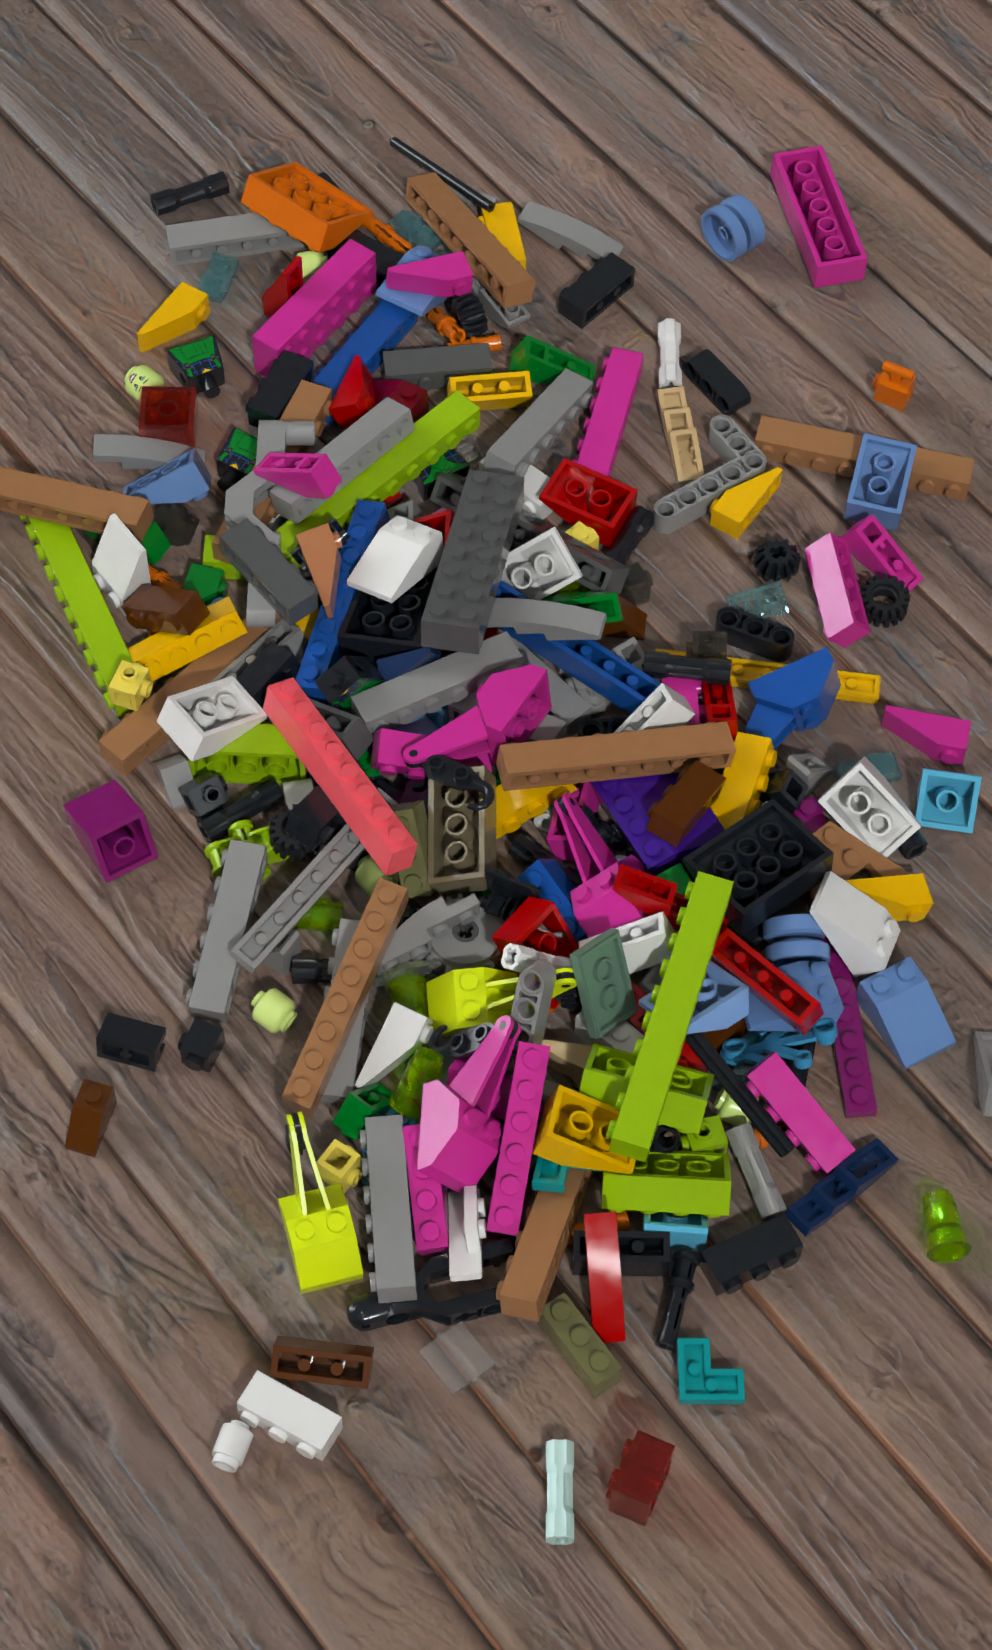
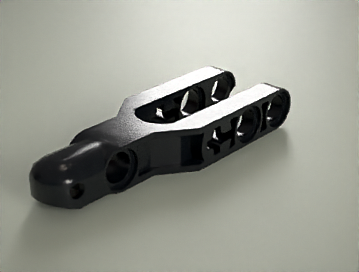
(369, 1312)

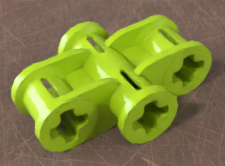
(259, 836)

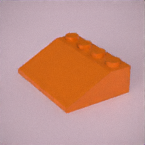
(304, 205)

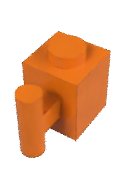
(894, 385)

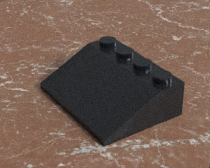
(385, 628)
(768, 860)

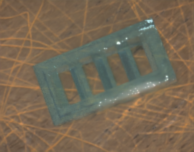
(765, 592)

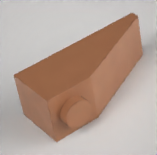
(323, 561)

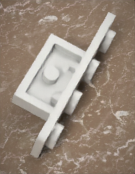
(465, 1234)

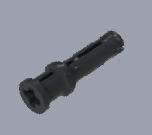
(679, 1287)

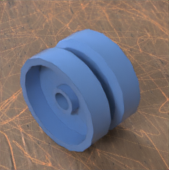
(732, 228)
(794, 940)

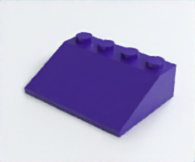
(628, 804)

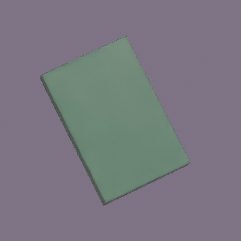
(603, 983)

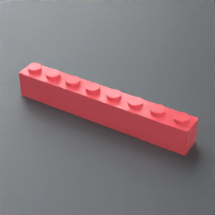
(340, 777)

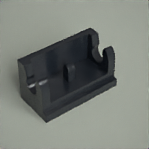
(130, 1041)

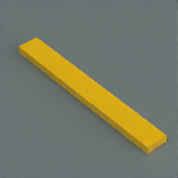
(854, 686)

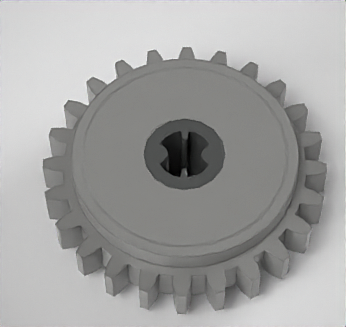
(467, 944)

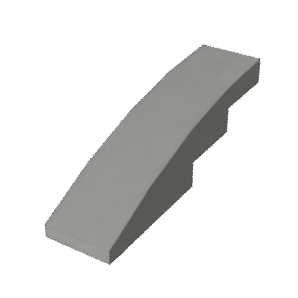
(565, 230)
(137, 451)
(549, 618)

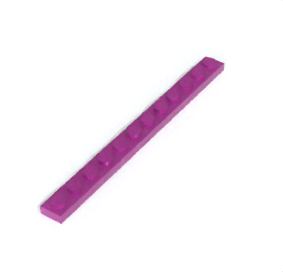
(850, 1044)

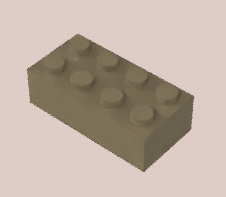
(460, 838)

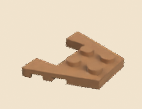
(853, 856)

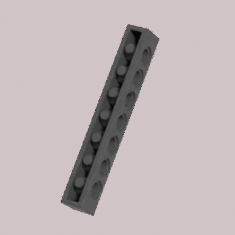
(598, 570)

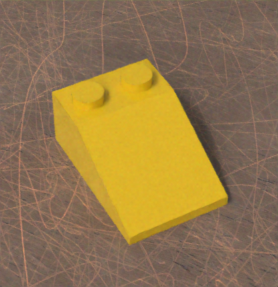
(576, 1131)

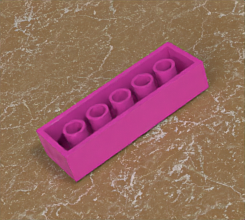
(818, 216)
(318, 307)

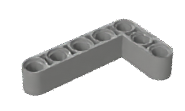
(742, 463)
(531, 1020)

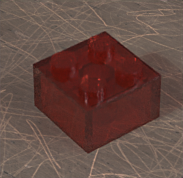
(169, 414)
(640, 1477)

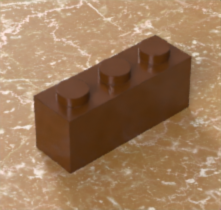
(165, 609)
(685, 803)
(322, 1362)

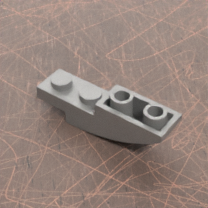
(504, 317)
(435, 919)

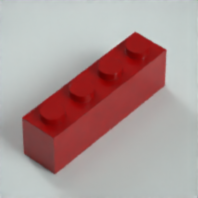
(766, 982)

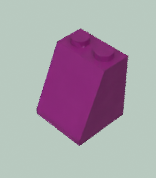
(111, 830)

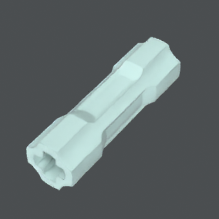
(559, 1492)

